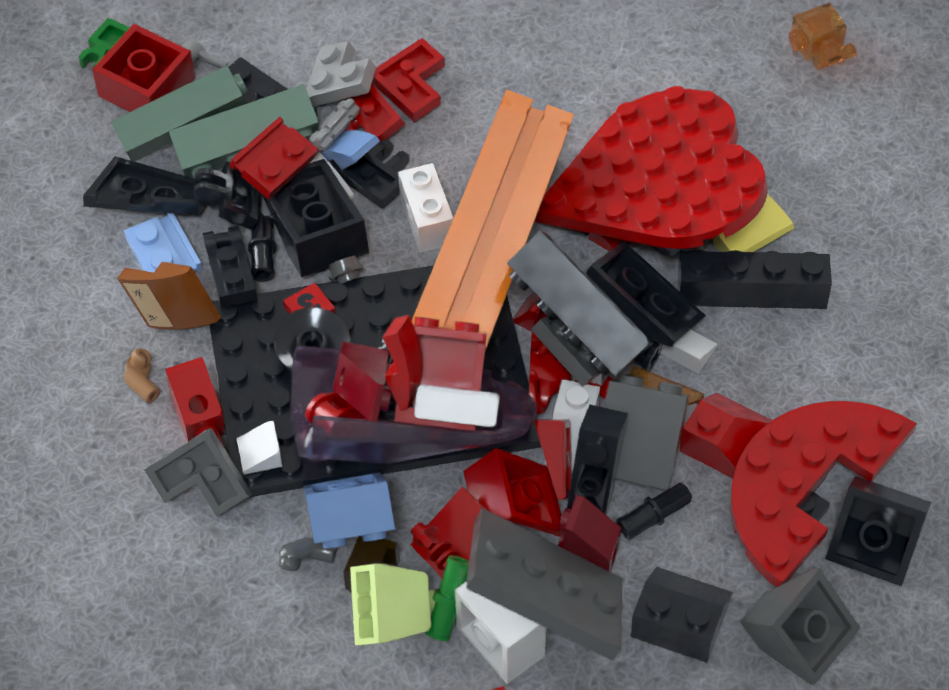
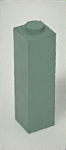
(149, 126)

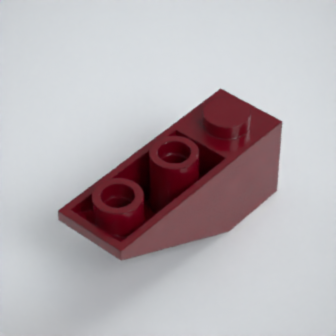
(362, 379)

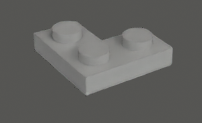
(337, 76)

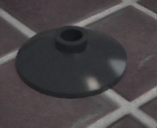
(307, 328)

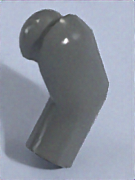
(304, 548)

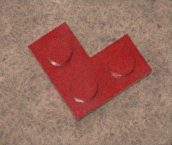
(404, 75)

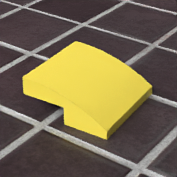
(763, 229)

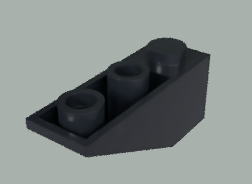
(597, 456)

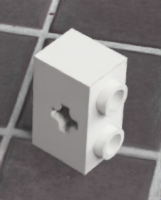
(425, 206)

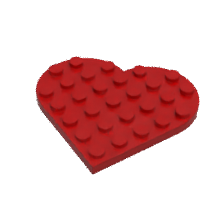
(661, 174)

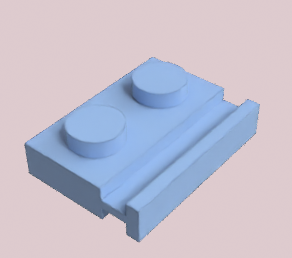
(161, 241)

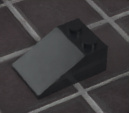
(317, 219)
(645, 295)

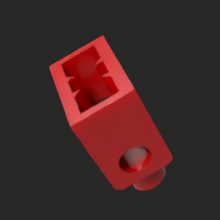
(195, 399)

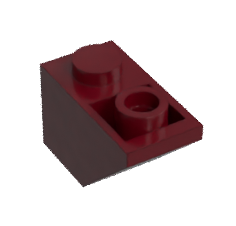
(589, 533)

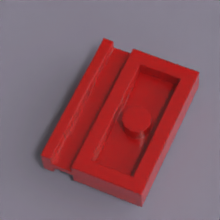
(274, 158)

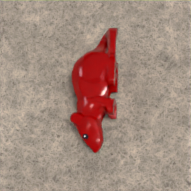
(544, 374)

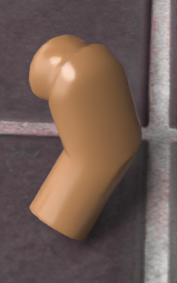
(137, 375)

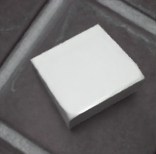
(259, 449)

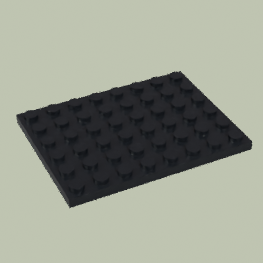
(258, 387)

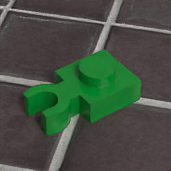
(102, 41)

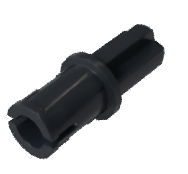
(262, 249)
(654, 510)

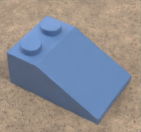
(349, 509)

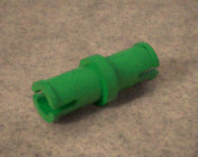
(444, 610)

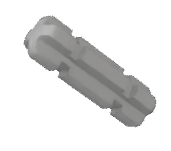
(334, 124)

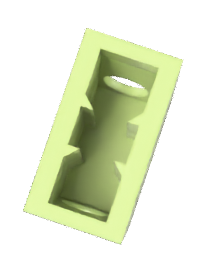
(389, 603)

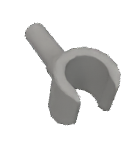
(198, 52)

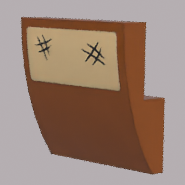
(169, 297)

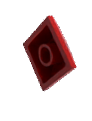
(720, 432)
(515, 490)

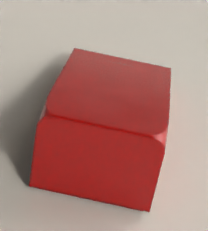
(556, 446)

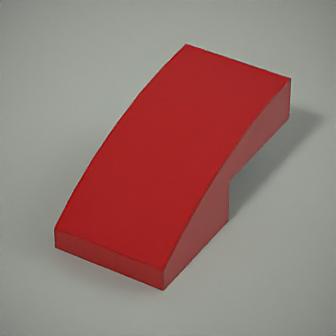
(405, 371)

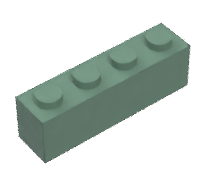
(223, 135)

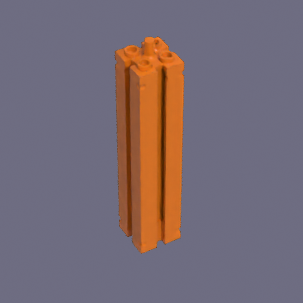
(495, 214)

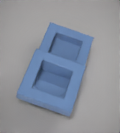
(350, 147)

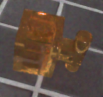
(820, 36)

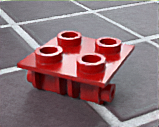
(447, 532)

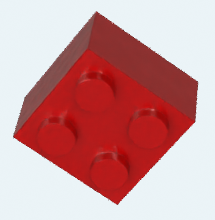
(142, 69)

